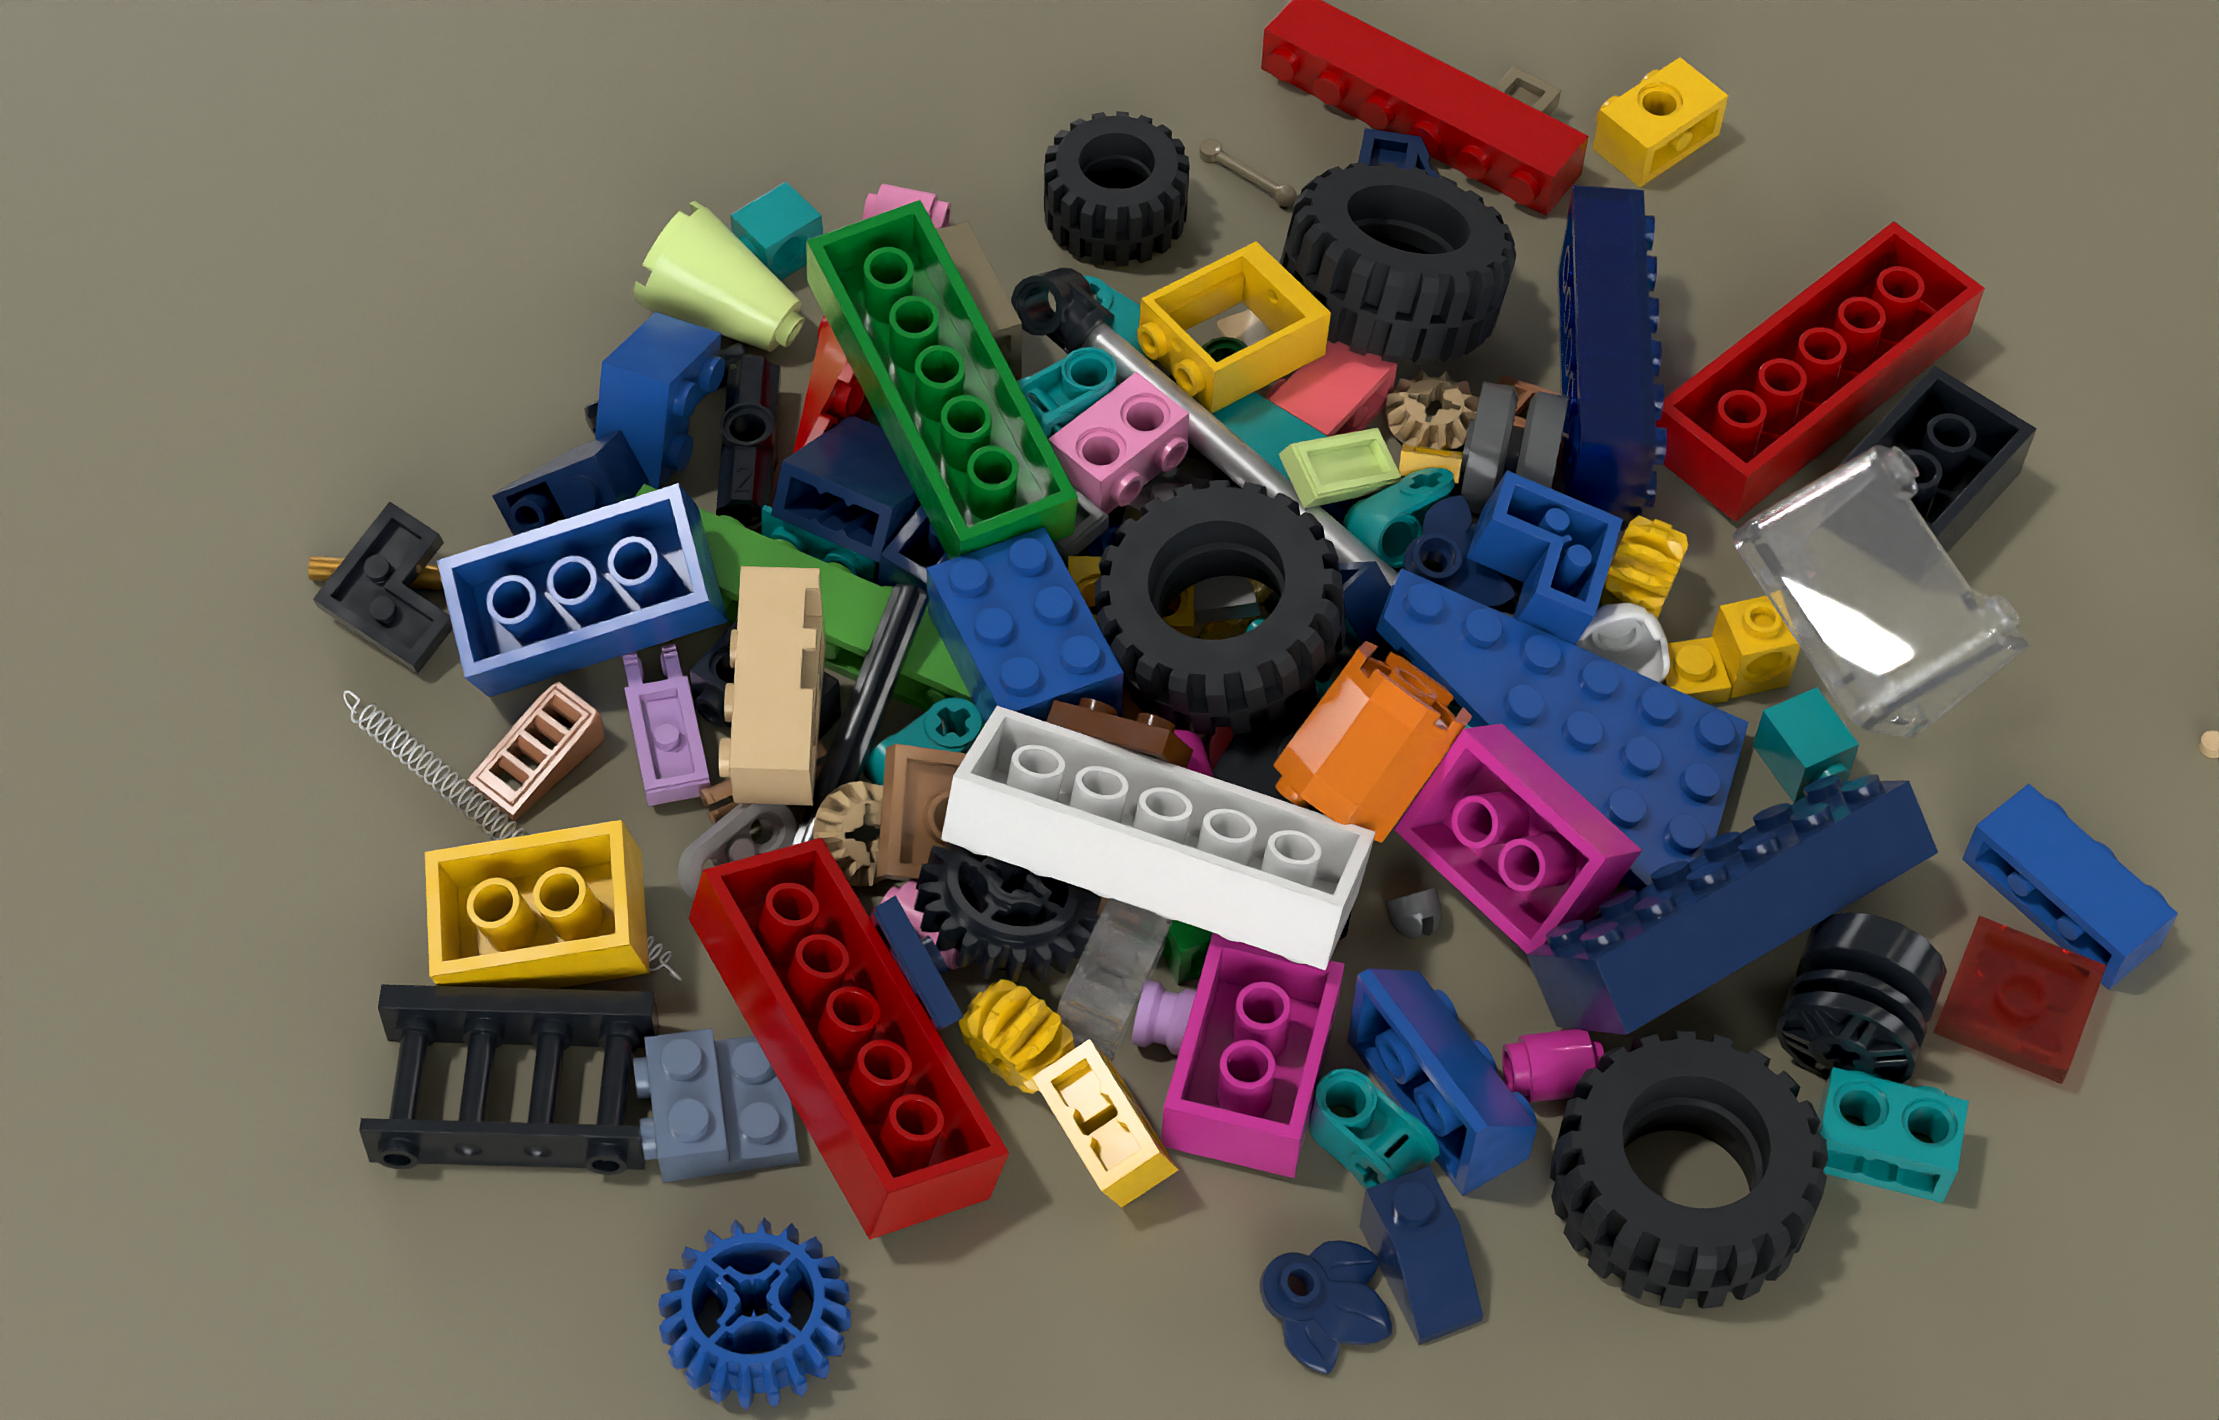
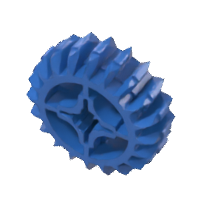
(781, 1270)

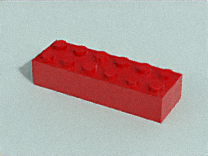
(1816, 369)
(847, 1037)

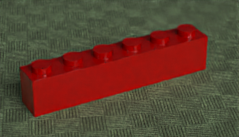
(1417, 95)

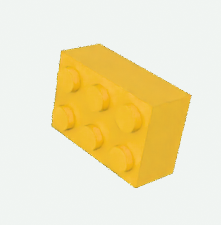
(538, 910)

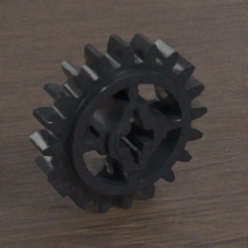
(1003, 913)

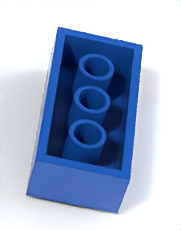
(582, 591)

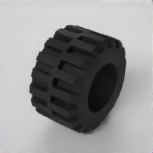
(1123, 221)

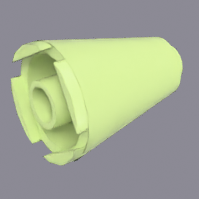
(717, 283)

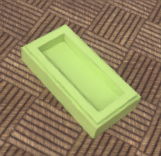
(1340, 467)

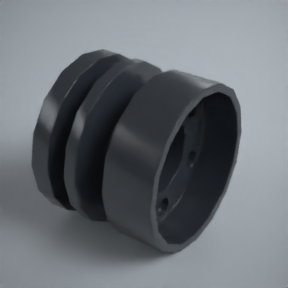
(1861, 997)

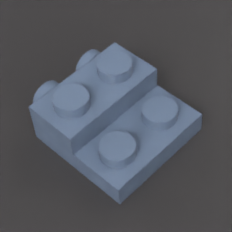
(712, 1106)

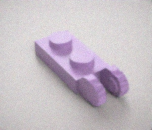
(665, 731)

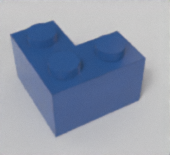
(653, 389)
(1552, 547)

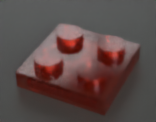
(2020, 999)

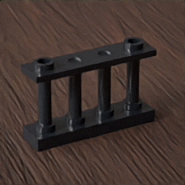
(511, 1016)

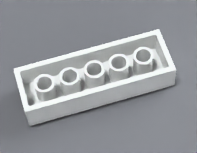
(1157, 836)

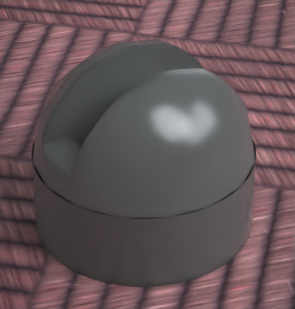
(1415, 913)

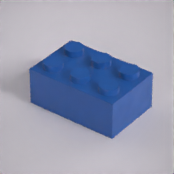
(1021, 629)

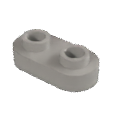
(731, 840)

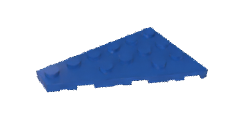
(1620, 739)

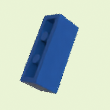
(2069, 884)

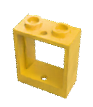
(1269, 291)

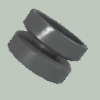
(1499, 446)

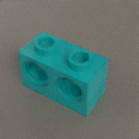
(1885, 1149)

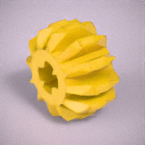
(1645, 565)
(1014, 1033)

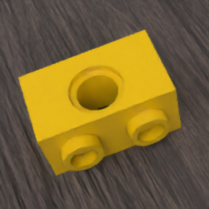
(1659, 121)

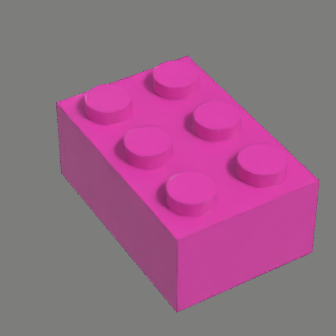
(1515, 836)
(1251, 1057)

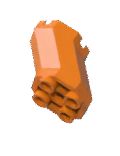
(1370, 743)

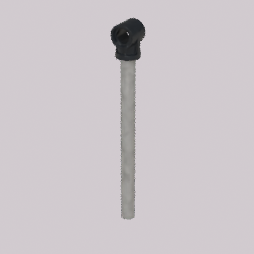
(1086, 323)

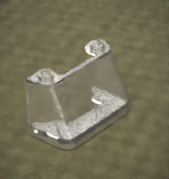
(1877, 595)

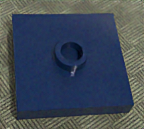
(918, 961)

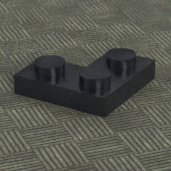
(373, 591)

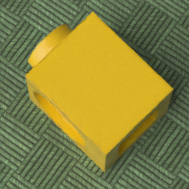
(1754, 646)

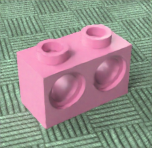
(1122, 443)

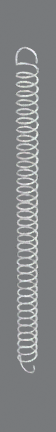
(405, 742)

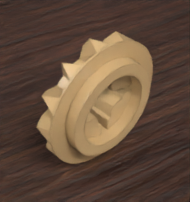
(1407, 414)
(841, 813)

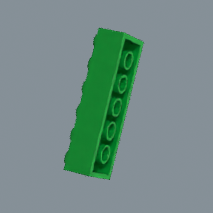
(938, 382)

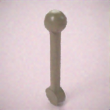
(1212, 152)

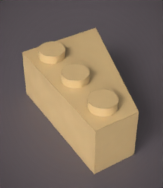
(775, 687)

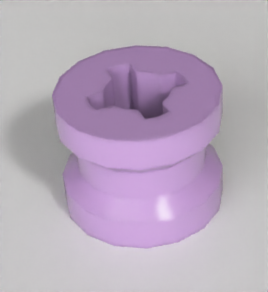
(1162, 1016)

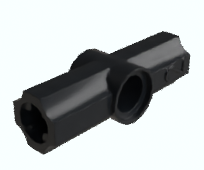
(749, 440)

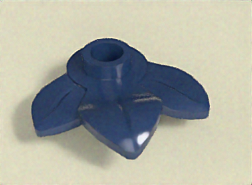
(1447, 539)
(1336, 1302)

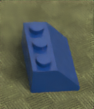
(1440, 1076)

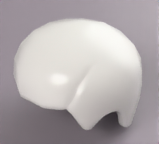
(1629, 638)

